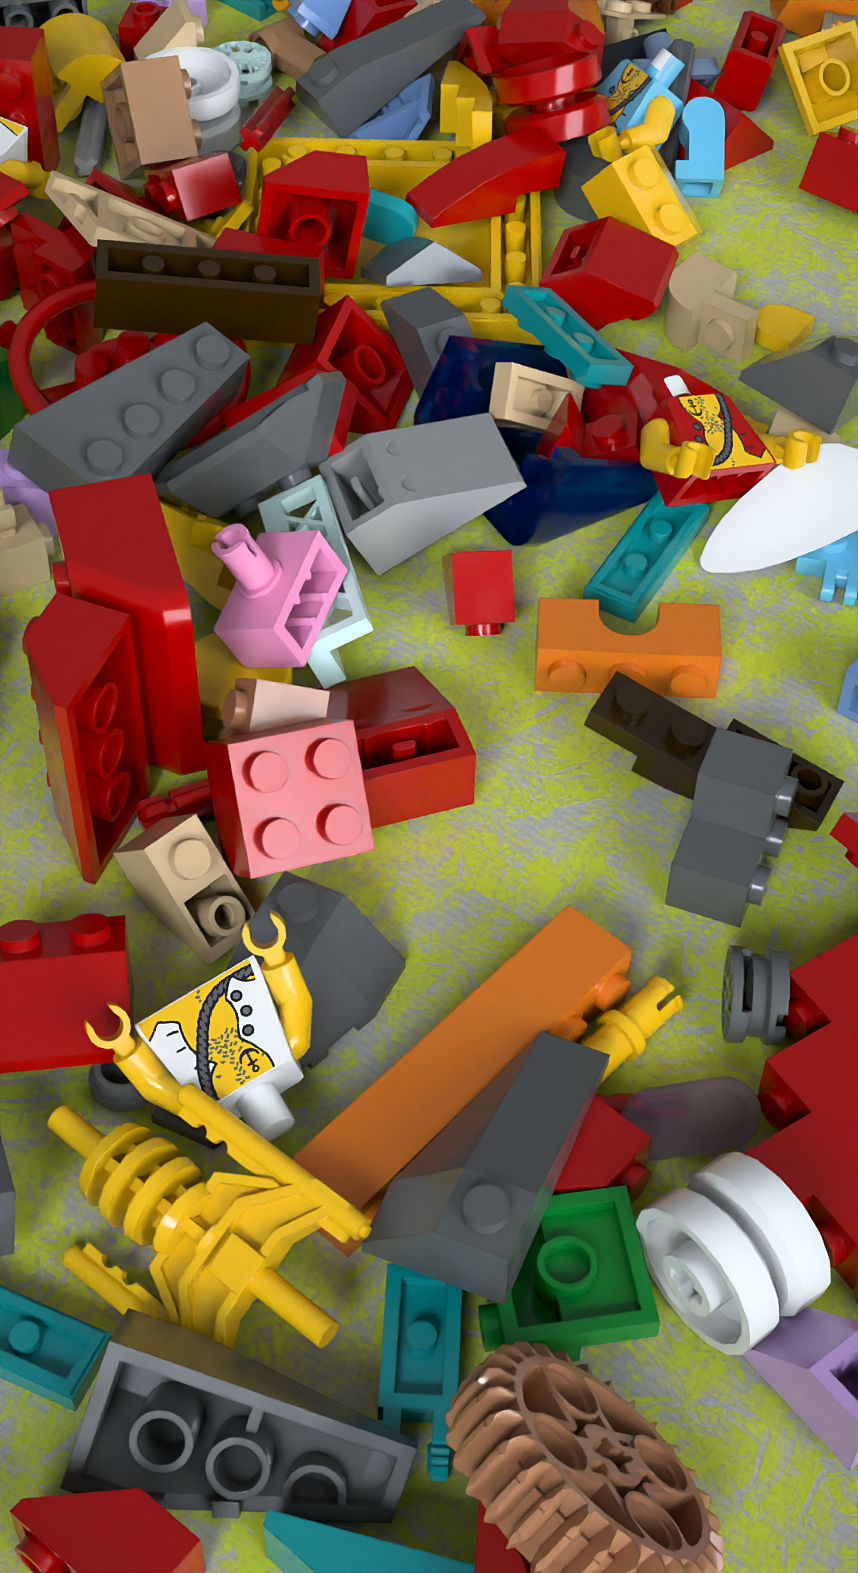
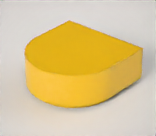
(782, 327)

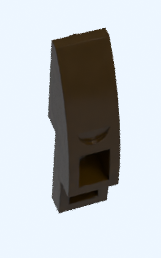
(674, 744)

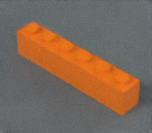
(549, 986)

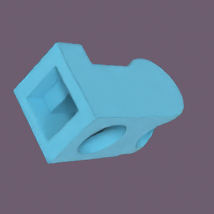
(703, 139)

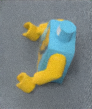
(638, 106)

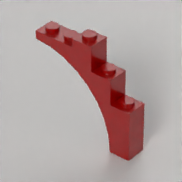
(813, 1102)

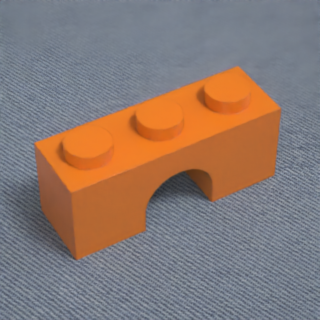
(671, 659)

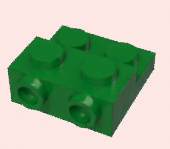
(579, 1280)

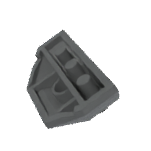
(259, 453)

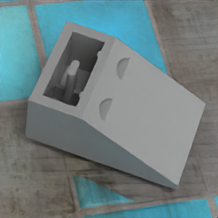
(418, 484)

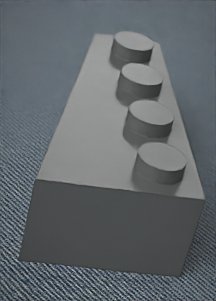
(132, 416)

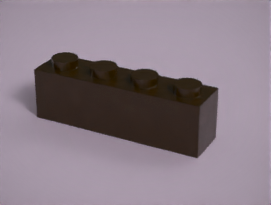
(182, 287)

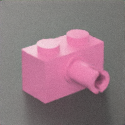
(279, 594)

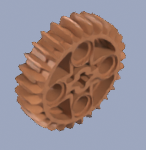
(576, 1470)

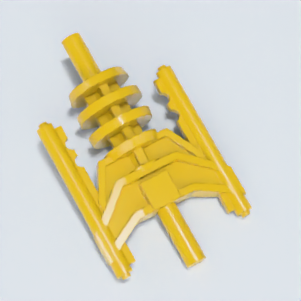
(211, 1238)

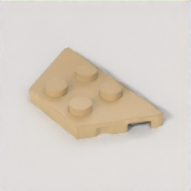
(112, 218)

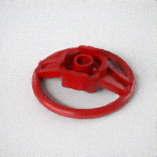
(96, 361)

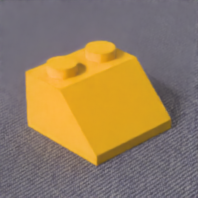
(643, 195)

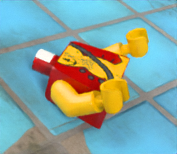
(708, 450)

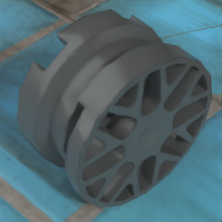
(763, 996)

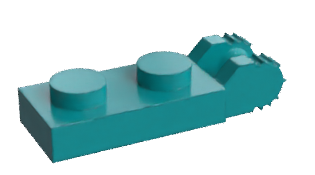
(420, 1357)

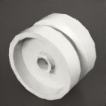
(213, 95)
(733, 1252)

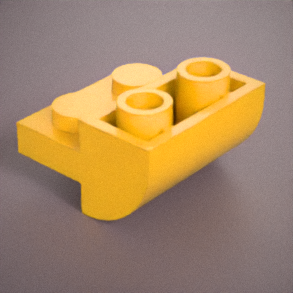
(78, 59)

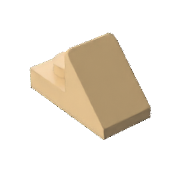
(528, 397)

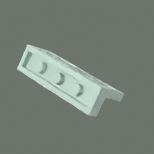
(276, 518)

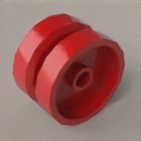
(552, 95)

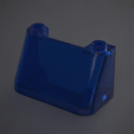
(560, 491)

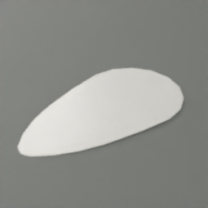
(788, 514)

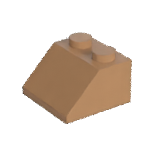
(150, 114)

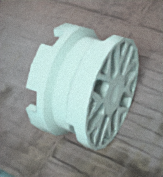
(253, 69)

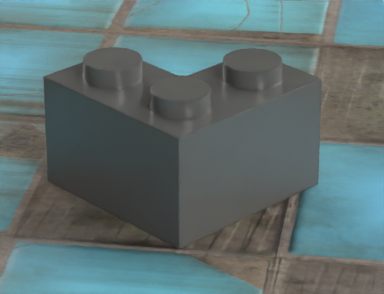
(732, 828)

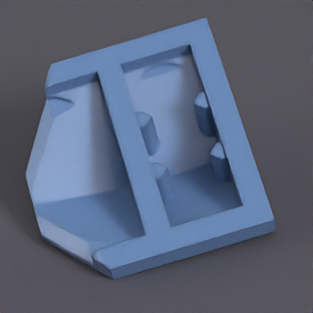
(403, 115)

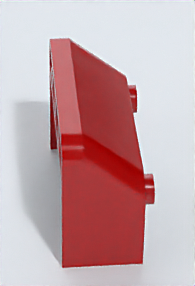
(124, 560)

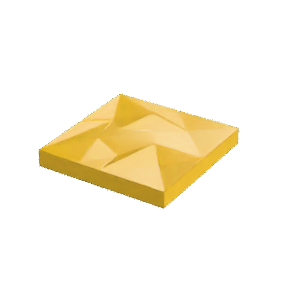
(501, 246)

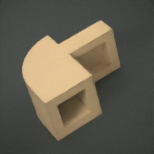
(704, 310)

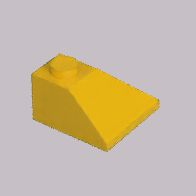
(824, 76)

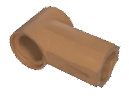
(287, 46)

